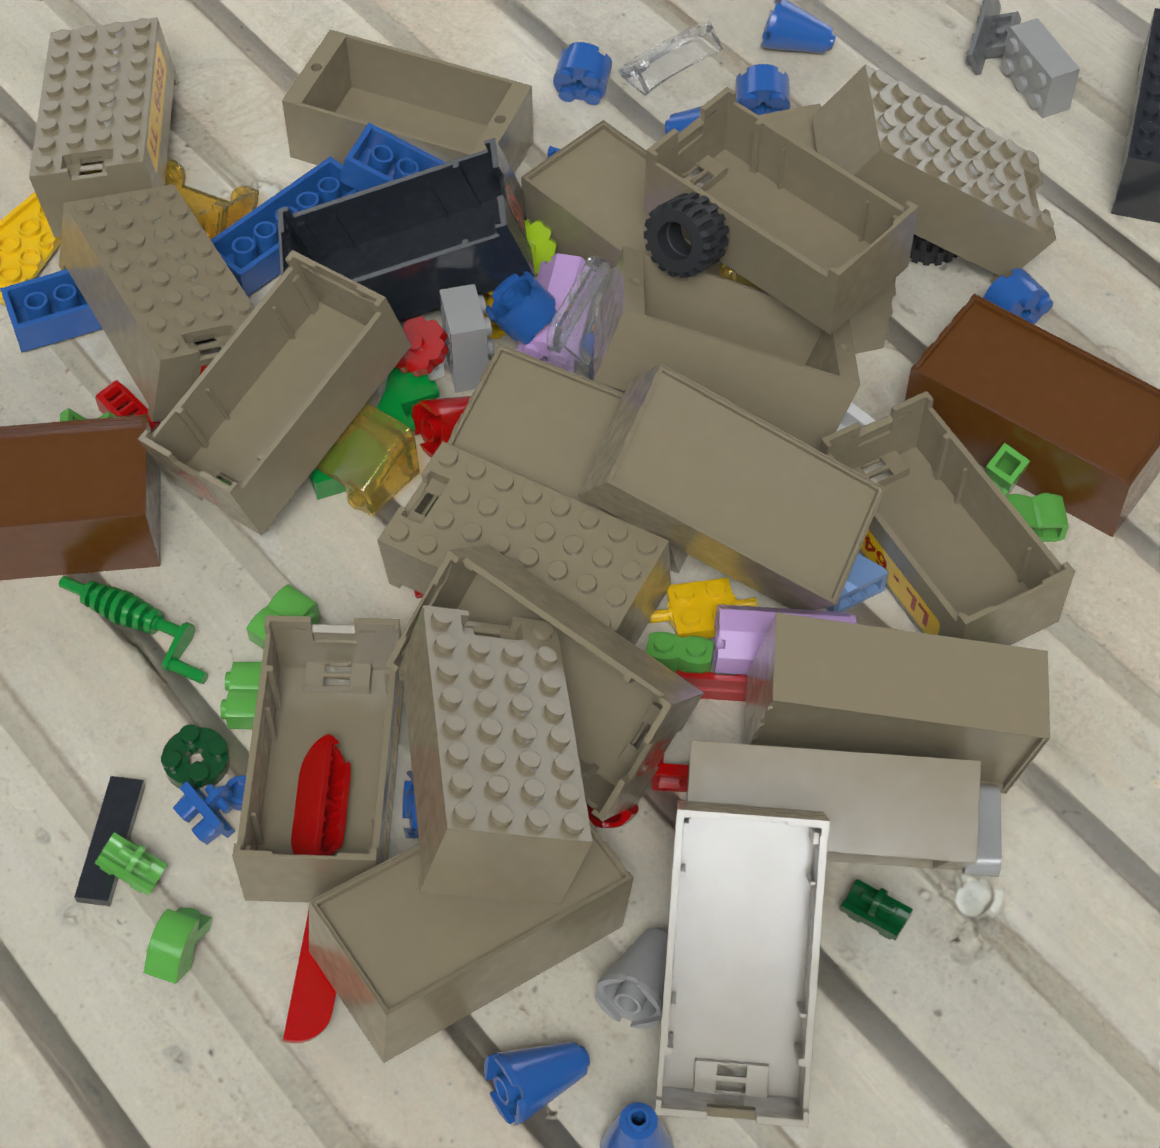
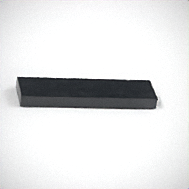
(117, 816)

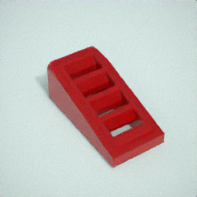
(117, 395)

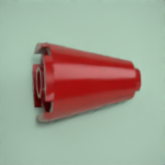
(436, 420)

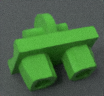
(131, 864)

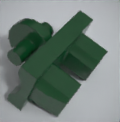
(876, 909)

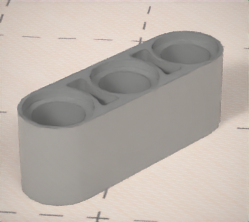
(989, 834)

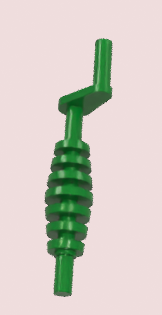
(132, 612)

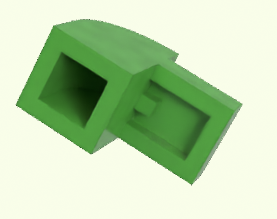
(1006, 468)
(174, 942)

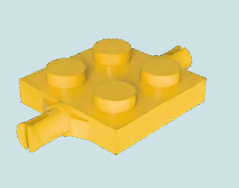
(694, 606)

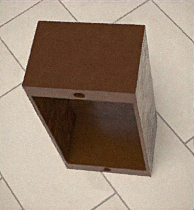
(1065, 410)
(78, 498)

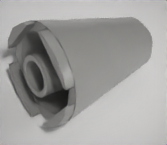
(636, 981)

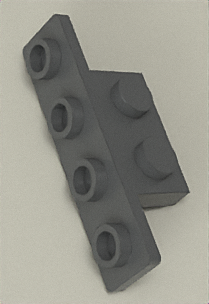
(990, 34)

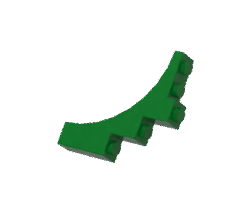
(397, 401)

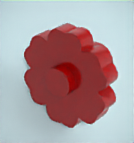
(427, 347)

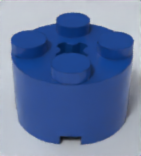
(582, 73)
(763, 89)
(1020, 295)
(521, 307)

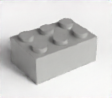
(1040, 68)
(467, 335)

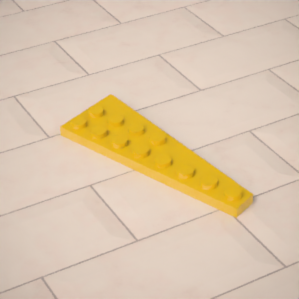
(26, 241)

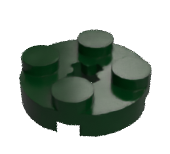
(193, 741)

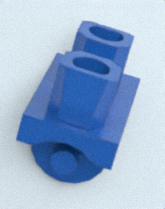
(196, 802)

